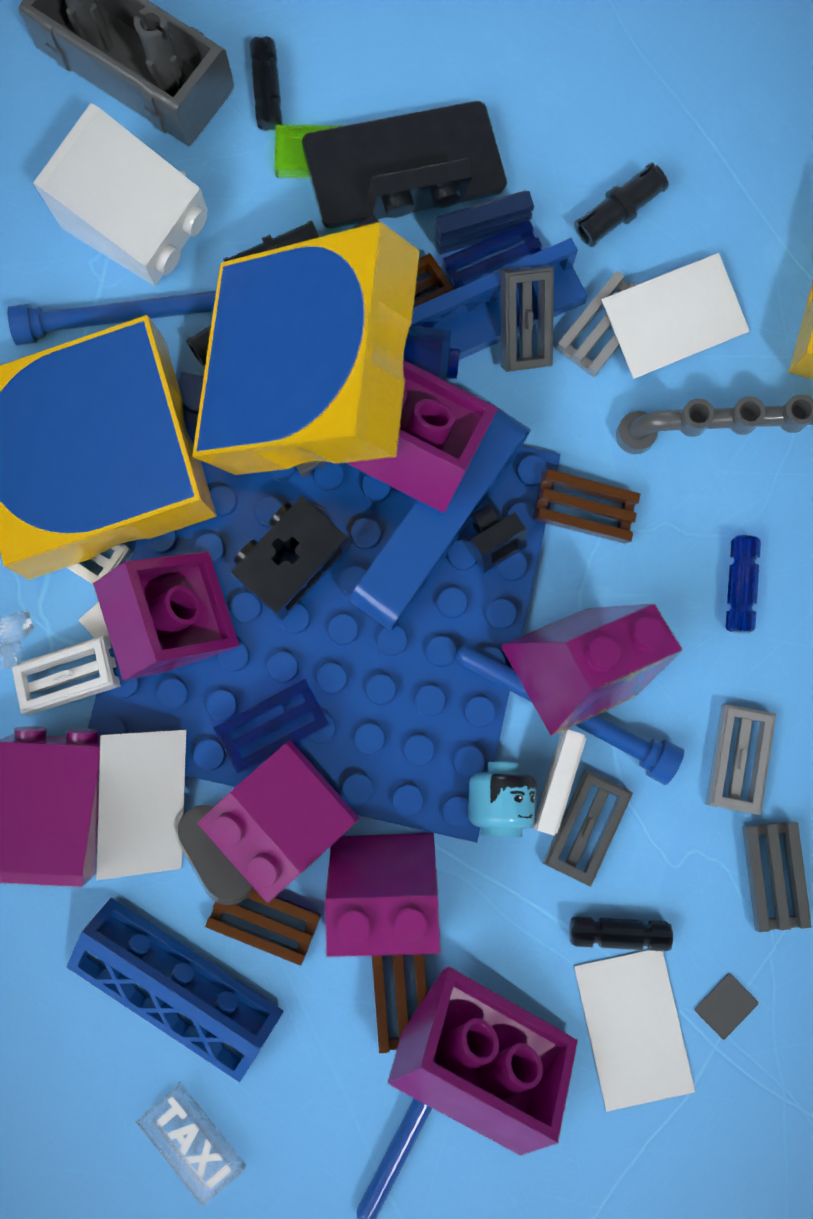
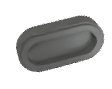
(214, 870)

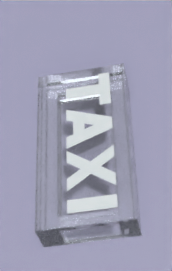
(191, 1144)

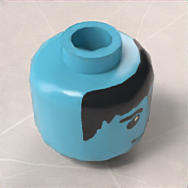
(502, 800)

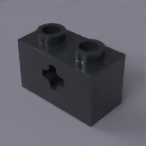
(285, 584)

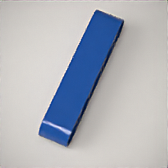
(429, 534)

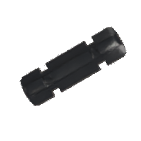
(265, 83)
(621, 933)

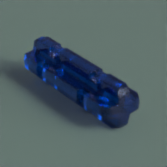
(743, 584)

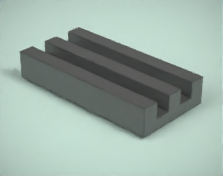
(524, 277)
(607, 833)
(795, 872)

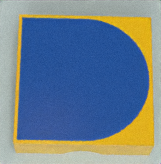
(308, 353)
(94, 450)

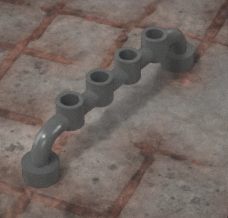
(640, 429)

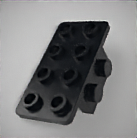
(403, 164)

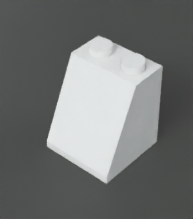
(121, 196)

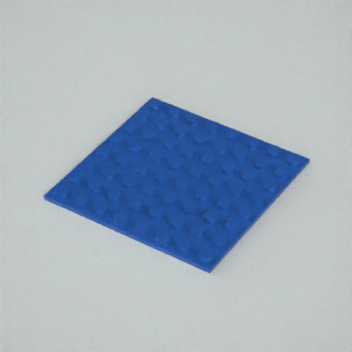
(397, 701)

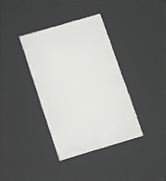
(675, 315)
(140, 803)
(634, 1029)

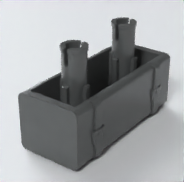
(137, 58)

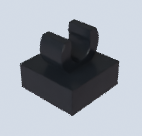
(496, 538)

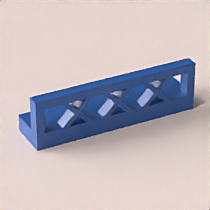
(474, 308)
(177, 984)

